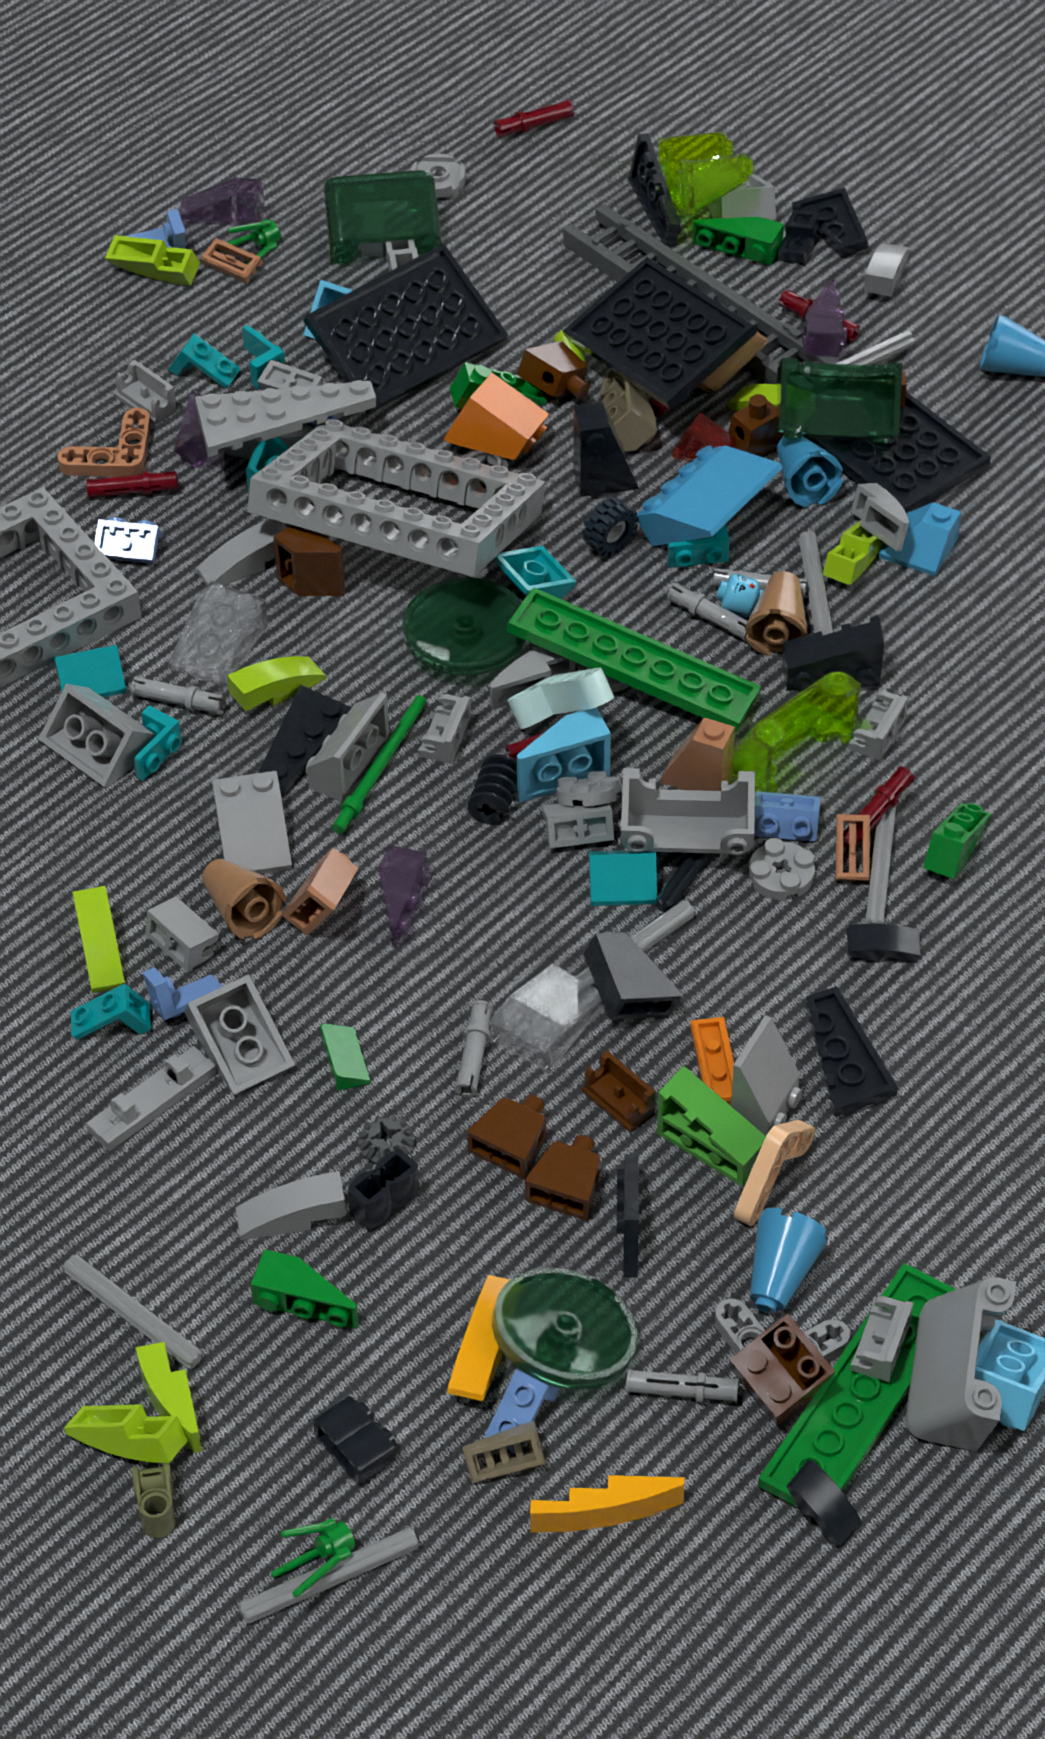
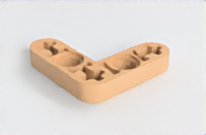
(780, 1144)

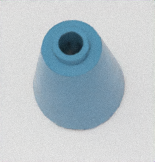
(1013, 350)
(808, 471)
(783, 1257)

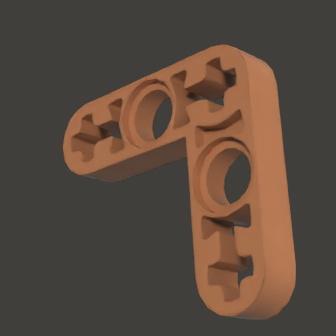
(117, 457)

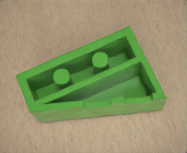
(707, 1126)

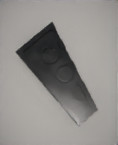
(653, 191)
(302, 735)
(847, 1057)

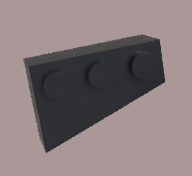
(598, 454)
(850, 651)

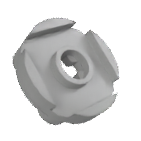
(451, 173)
(592, 791)
(781, 855)

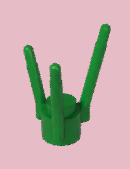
(264, 234)
(334, 1541)

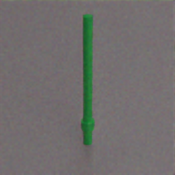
(353, 804)

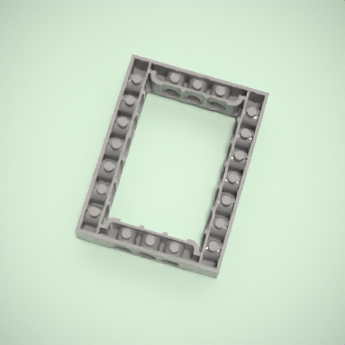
(294, 478)
(103, 608)

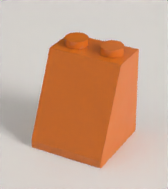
(498, 421)

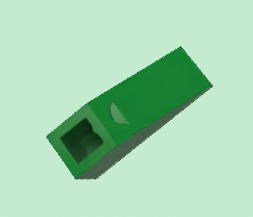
(740, 236)
(472, 376)
(956, 839)
(294, 1287)

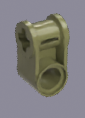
(154, 1494)

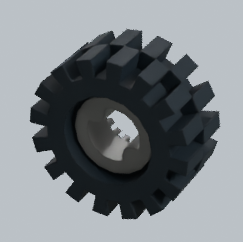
(610, 527)

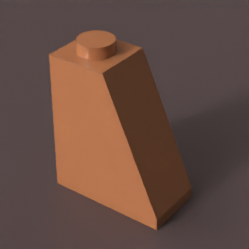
(702, 758)
(320, 891)

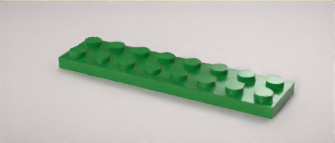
(633, 658)
(851, 1407)

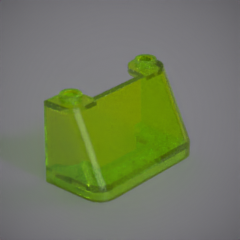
(700, 169)
(820, 710)

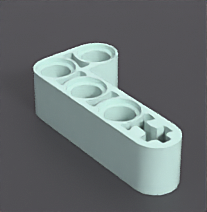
(560, 695)

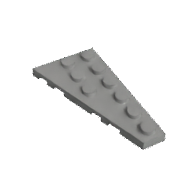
(275, 412)

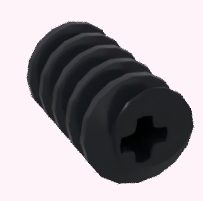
(493, 789)

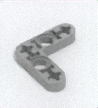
(751, 1328)

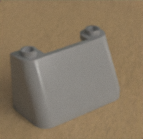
(688, 818)
(943, 1395)

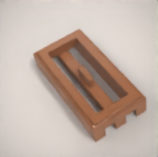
(229, 265)
(852, 876)

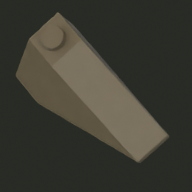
(628, 411)

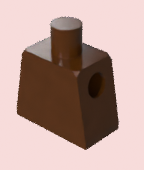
(554, 370)
(756, 427)
(510, 1135)
(566, 1178)

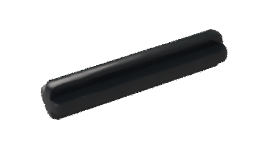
(681, 880)

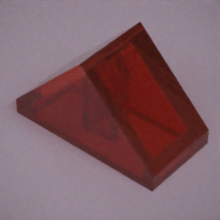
(700, 434)

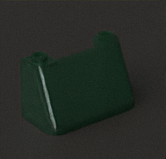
(380, 210)
(838, 400)

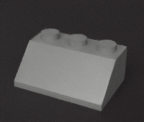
(94, 734)
(350, 748)

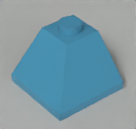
(927, 540)

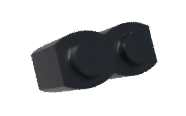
(381, 1190)
(355, 1439)

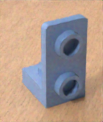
(171, 232)
(172, 1002)
(520, 1403)

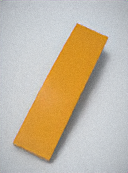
(479, 1351)
(623, 1501)

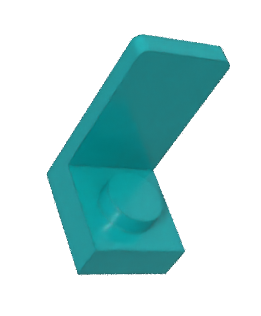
(263, 351)
(207, 359)
(700, 551)
(165, 741)
(116, 1004)

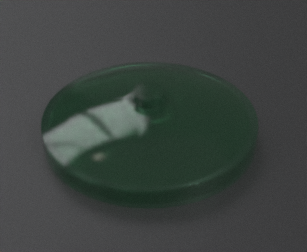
(462, 626)
(564, 1328)

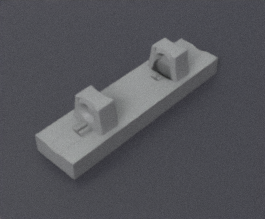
(151, 1098)

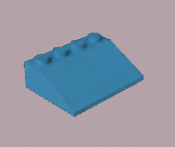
(705, 494)

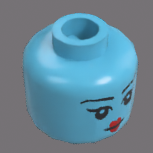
(739, 594)

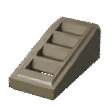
(508, 1465)

